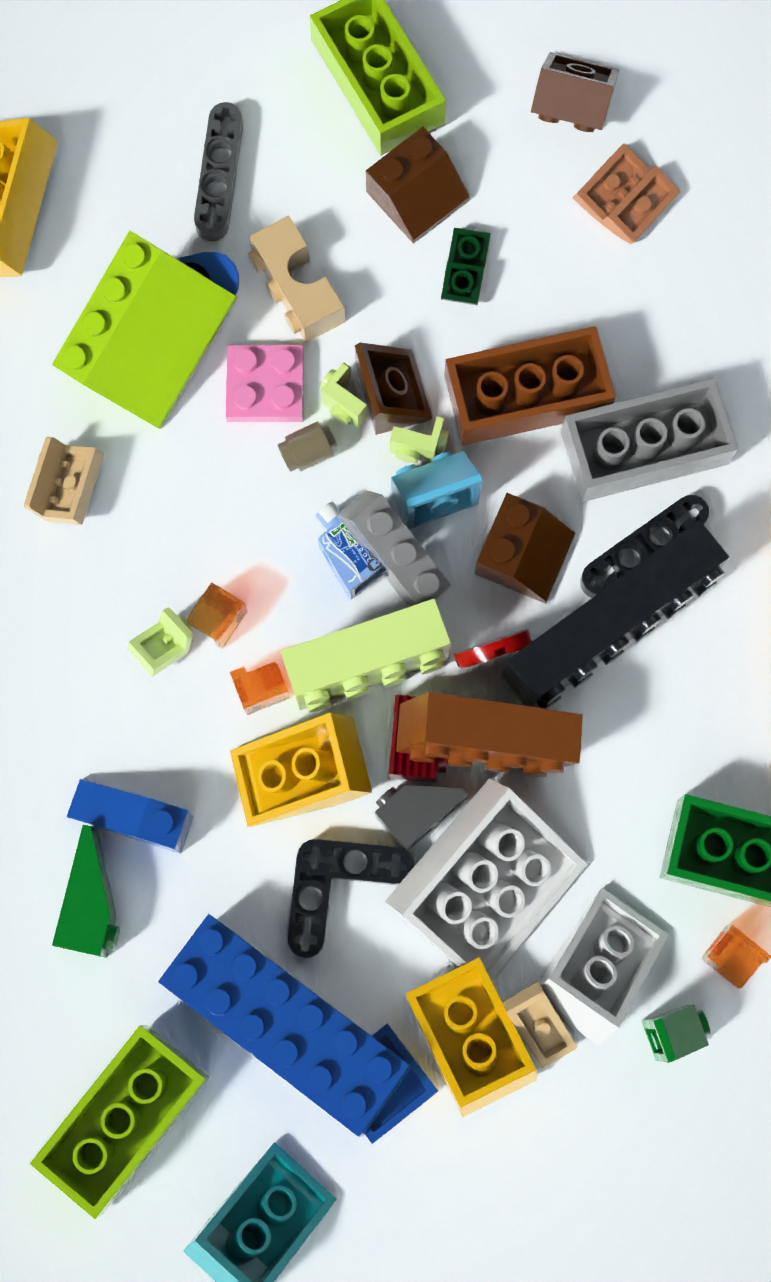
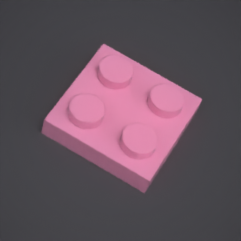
(264, 383)

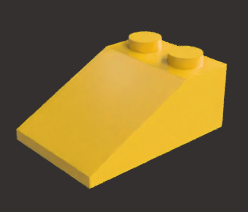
(301, 769)
(471, 1037)

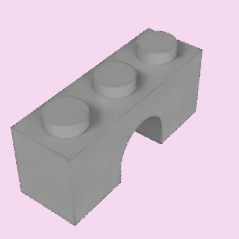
(387, 537)

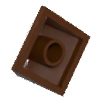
(391, 386)

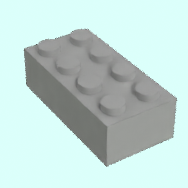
(648, 439)

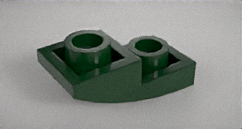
(465, 266)

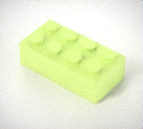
(367, 655)

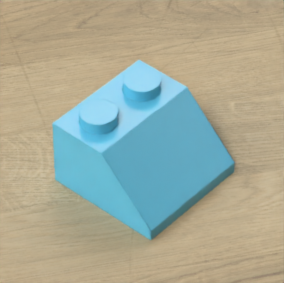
(436, 488)

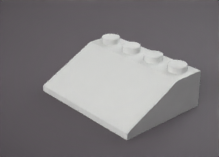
(487, 880)

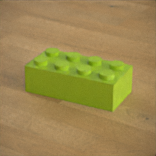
(377, 70)
(119, 1121)

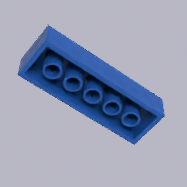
(285, 1025)

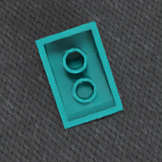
(261, 1221)

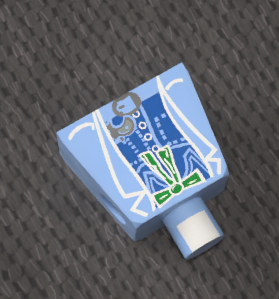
(351, 563)

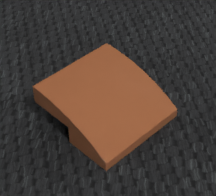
(626, 194)

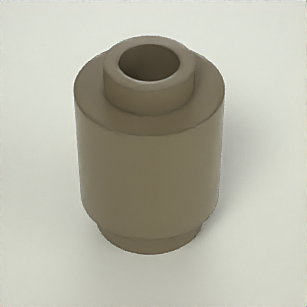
(307, 447)

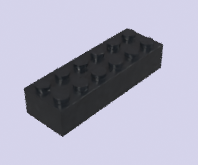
(614, 616)

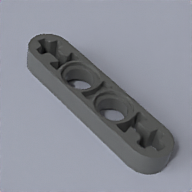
(218, 171)

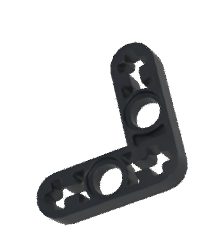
(322, 878)

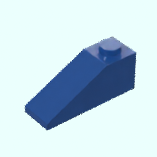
(131, 815)

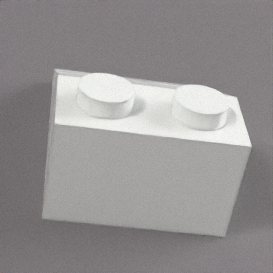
(602, 966)

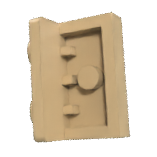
(63, 482)

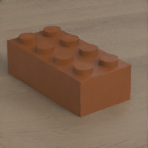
(527, 385)
(489, 734)

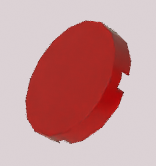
(492, 649)

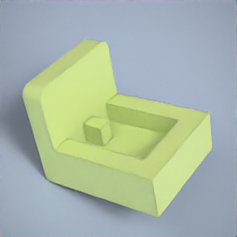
(342, 404)
(415, 446)
(162, 642)

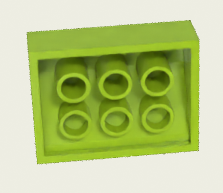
(144, 330)

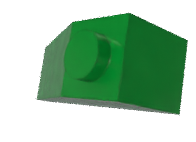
(88, 908)

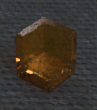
(217, 614)
(260, 687)
(735, 956)

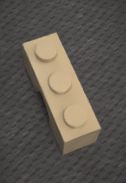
(309, 307)

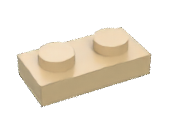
(540, 1025)

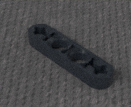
(641, 542)

